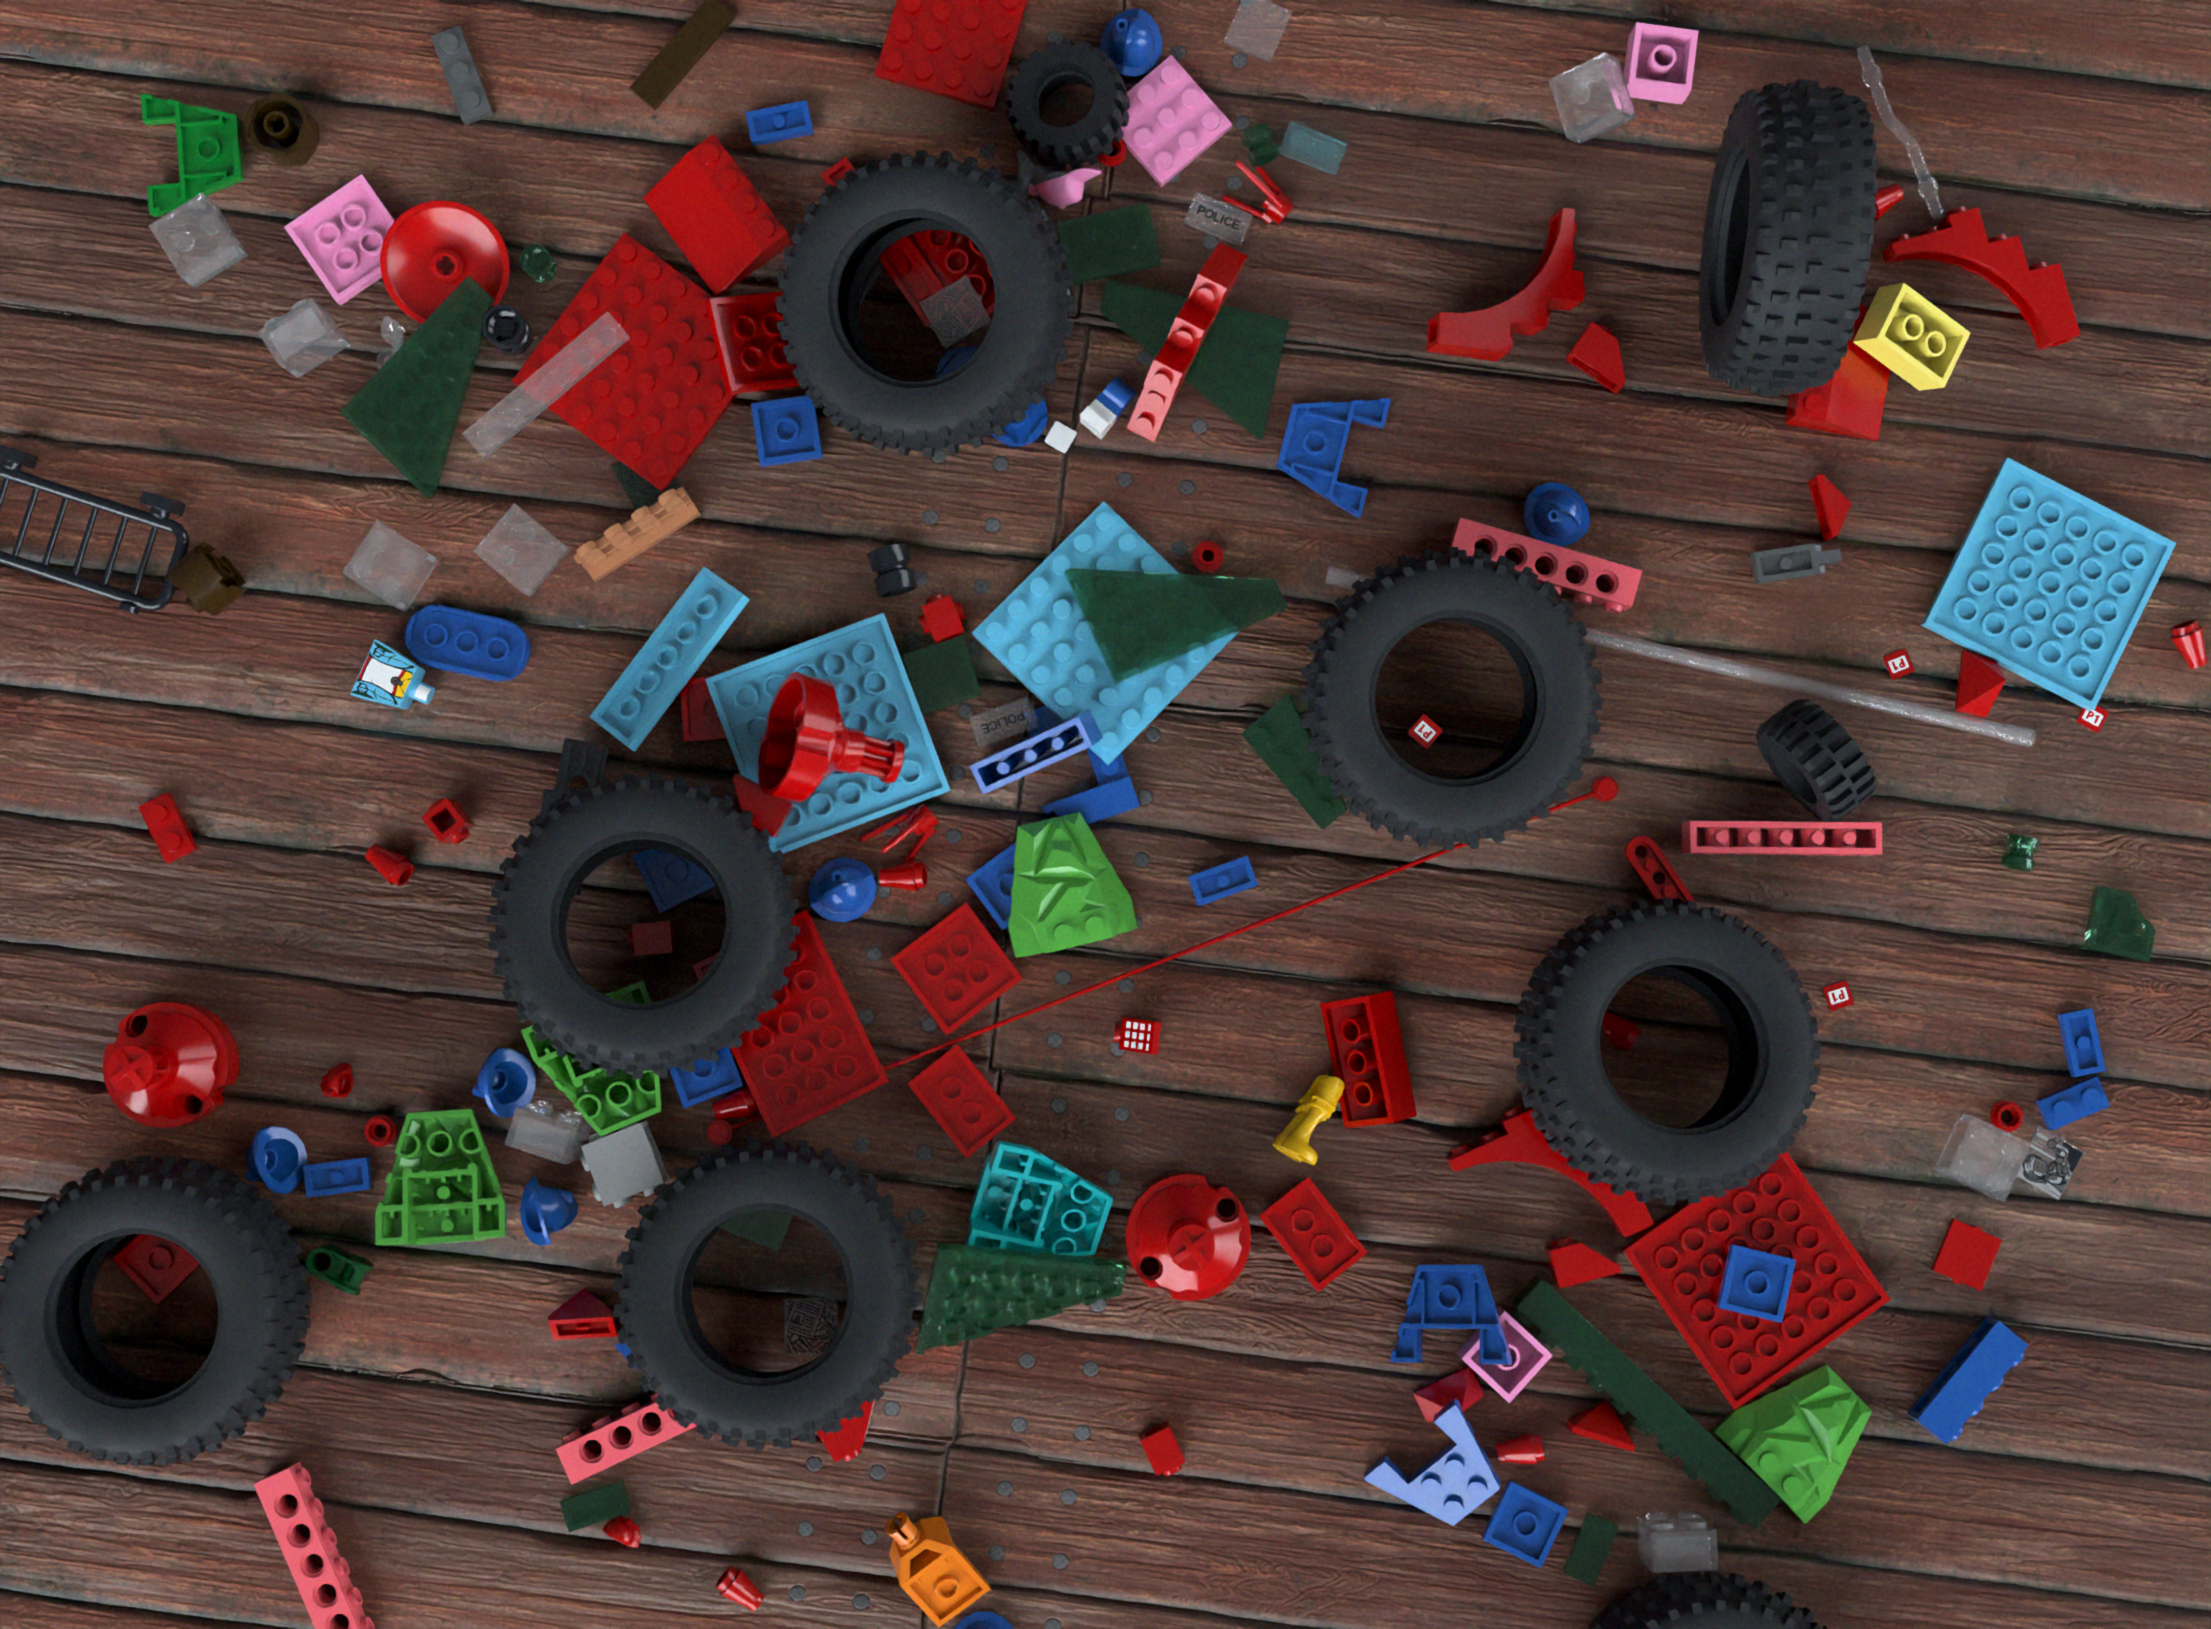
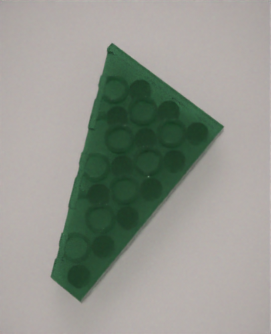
(1234, 363)
(420, 391)
(1161, 616)
(994, 1287)

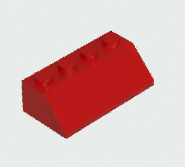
(1369, 1059)

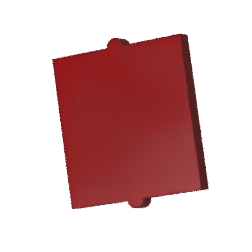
(1966, 1254)

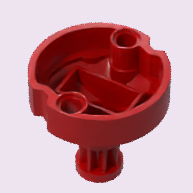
(809, 742)
(169, 1063)
(1187, 1236)

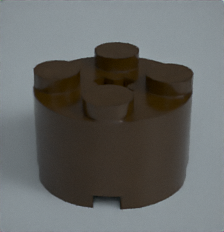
(282, 129)
(207, 580)

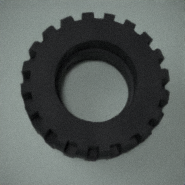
(1046, 73)
(1816, 760)

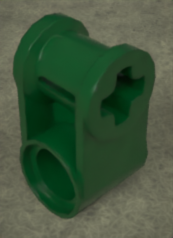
(345, 1270)

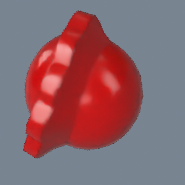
(337, 1081)
(623, 1531)

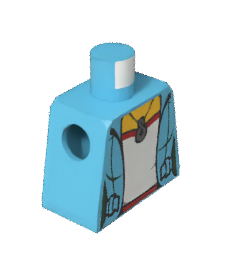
(391, 679)

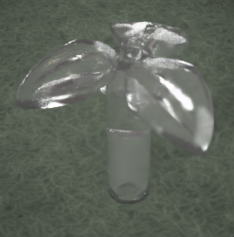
(393, 334)

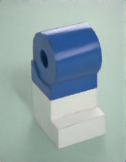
(1107, 407)

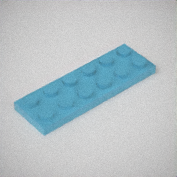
(669, 658)

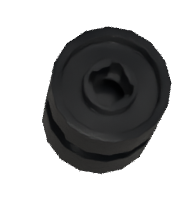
(507, 330)
(892, 570)

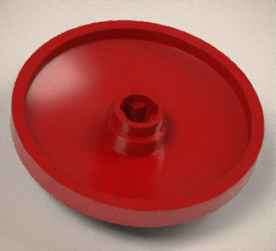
(433, 252)

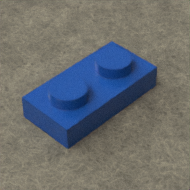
(779, 123)
(1222, 881)
(2081, 1042)
(2072, 1103)
(338, 1177)

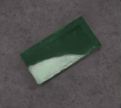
(595, 1505)
(1590, 1549)

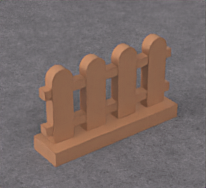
(638, 534)

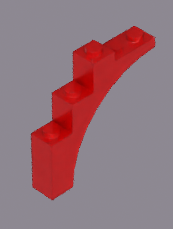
(2035, 290)
(1489, 331)
(1184, 340)
(1524, 1143)

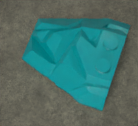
(1035, 1205)

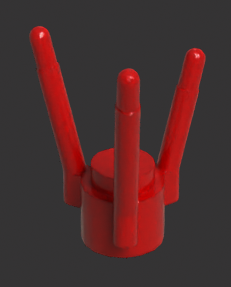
(1277, 203)
(920, 822)

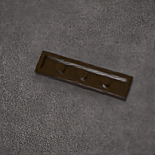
(682, 53)

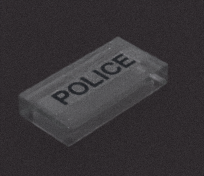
(1218, 219)
(1004, 722)

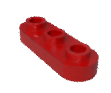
(1653, 862)

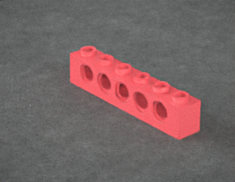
(1621, 578)
(1781, 838)
(582, 1463)
(299, 1549)

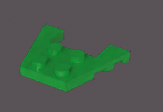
(207, 151)

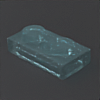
(1313, 148)

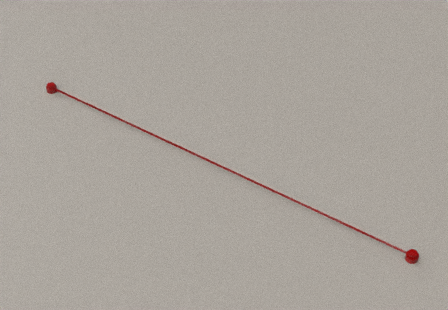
(1602, 789)

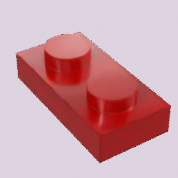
(168, 828)

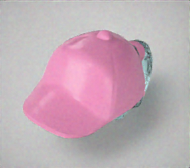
(1052, 185)

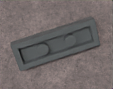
(462, 75)

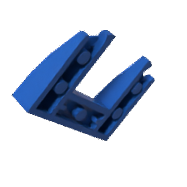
(1115, 787)

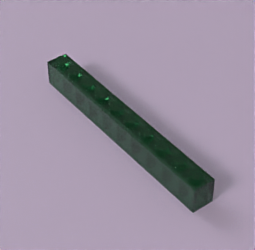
(1646, 1401)

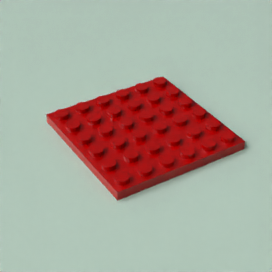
(659, 388)
(1776, 1214)

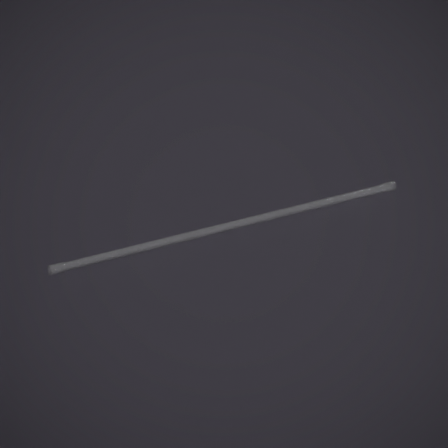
(2005, 732)

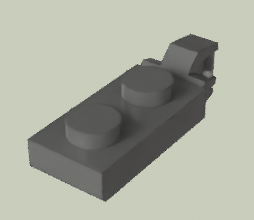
(1791, 563)

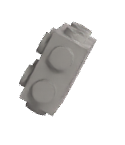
(623, 1164)

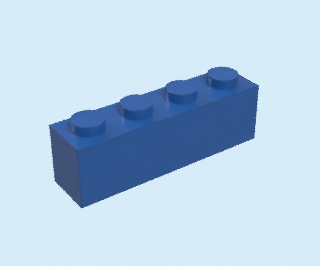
(1036, 751)
(1968, 1380)

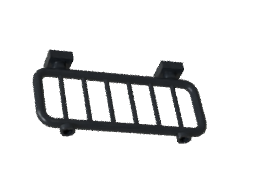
(157, 518)

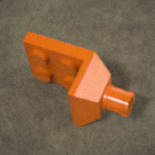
(933, 1567)

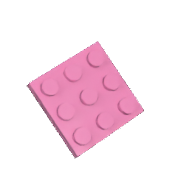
(1170, 121)
(344, 238)

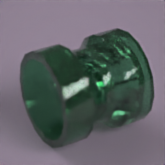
(1260, 144)
(533, 258)
(2020, 852)

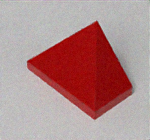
(1829, 506)
(1978, 684)
(582, 1318)
(1459, 1385)
(1601, 1425)

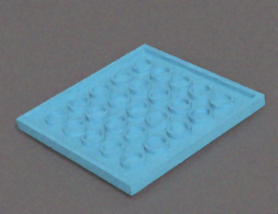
(2048, 584)
(1053, 652)
(871, 697)

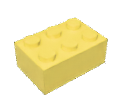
(1911, 337)

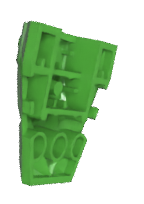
(1064, 889)
(601, 1099)
(441, 1184)
(1799, 1437)

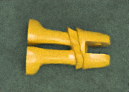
(1314, 1107)

